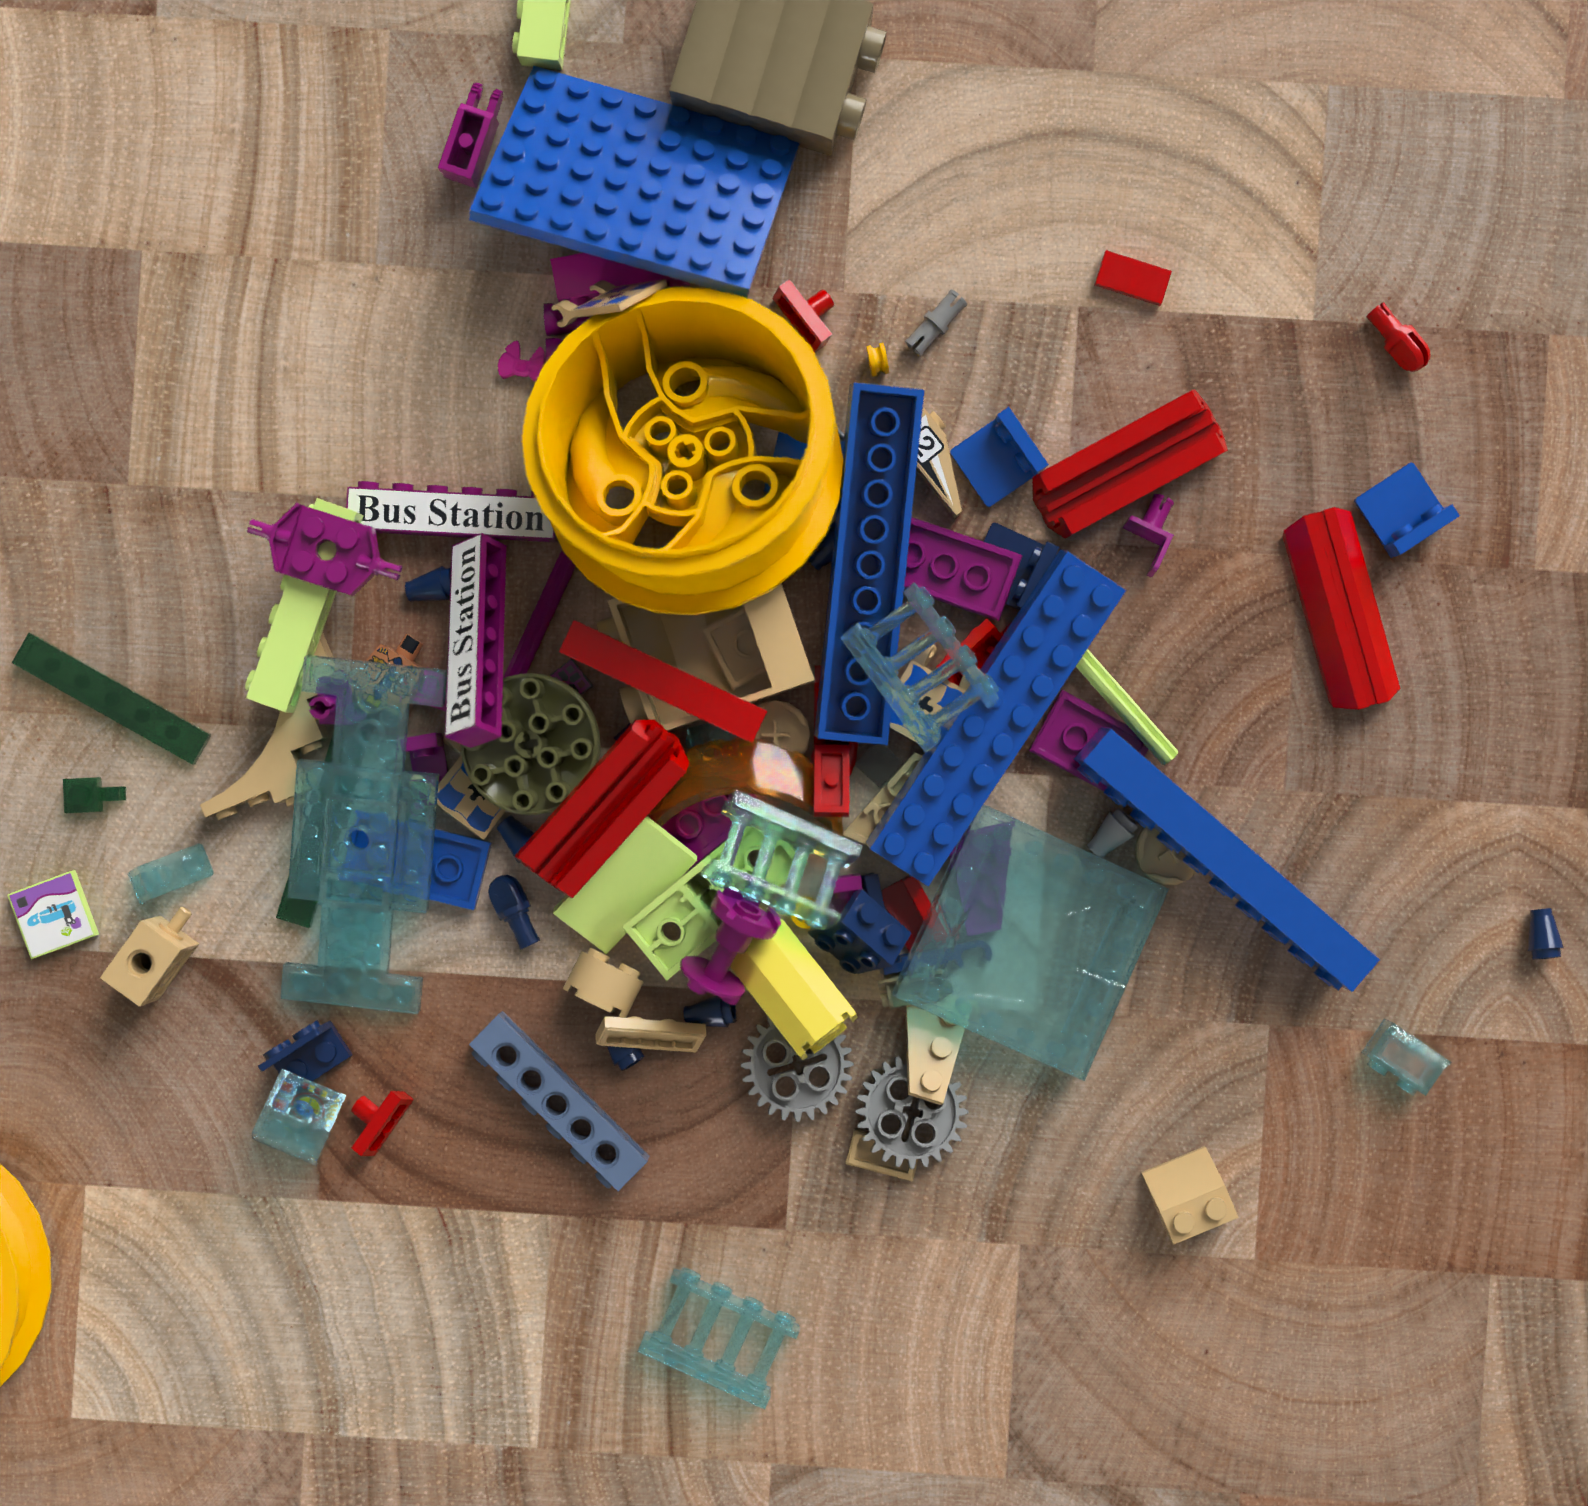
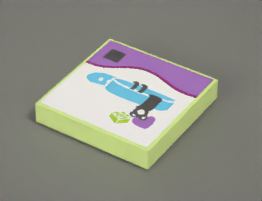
(53, 914)

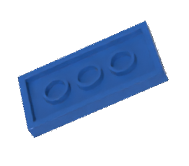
(456, 866)

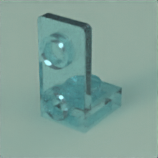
(170, 873)

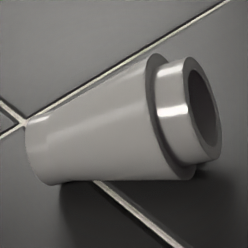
(1113, 832)

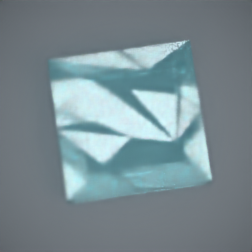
(1030, 941)

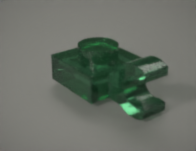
(87, 795)

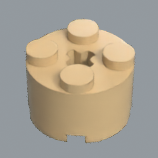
(603, 983)

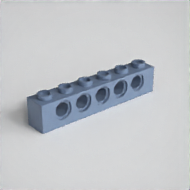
(579, 1104)

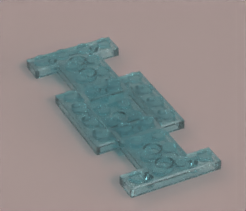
(364, 794)

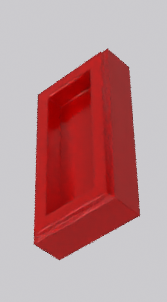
(1133, 278)

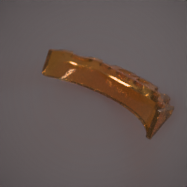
(743, 766)

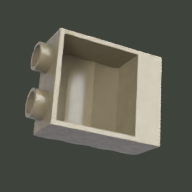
(779, 66)

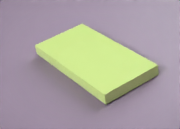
(626, 884)

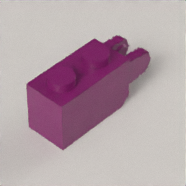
(471, 138)

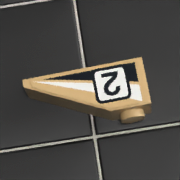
(935, 462)

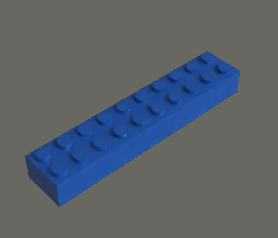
(868, 554)
(983, 741)
(1228, 860)

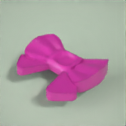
(512, 364)

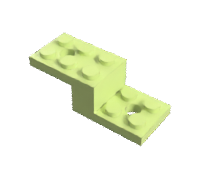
(690, 906)

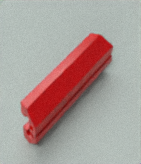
(1127, 464)
(1341, 609)
(605, 807)

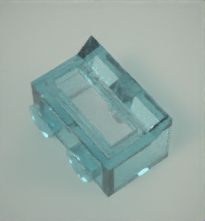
(1404, 1057)

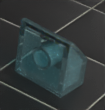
(298, 1117)

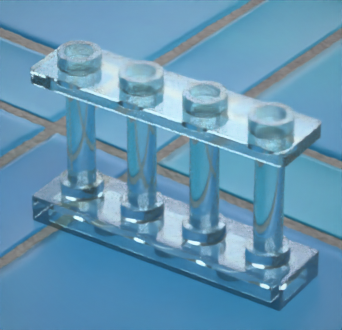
(904, 698)
(807, 840)
(722, 1372)

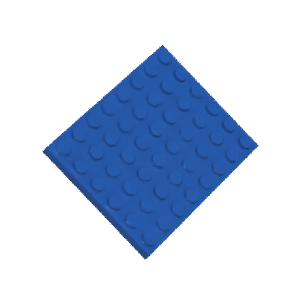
(636, 181)

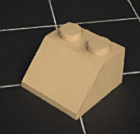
(1189, 1195)

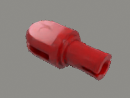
(1400, 340)

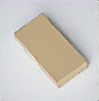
(861, 1156)

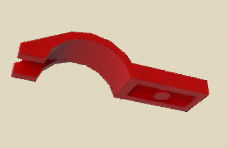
(830, 771)

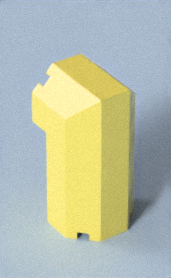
(793, 991)

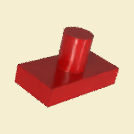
(805, 313)
(379, 1120)

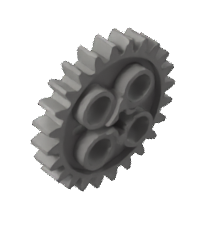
(805, 1095)
(880, 1103)

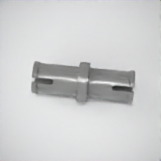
(935, 322)

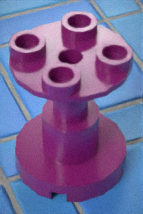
(740, 924)

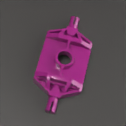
(296, 543)

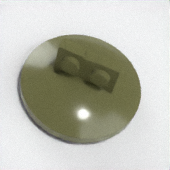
(543, 747)

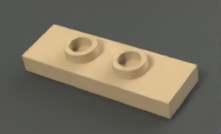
(650, 1034)

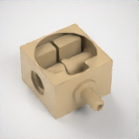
(164, 944)

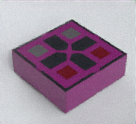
(573, 676)

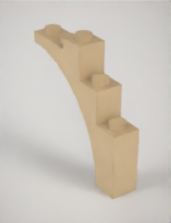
(276, 766)

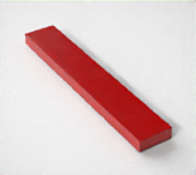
(663, 681)

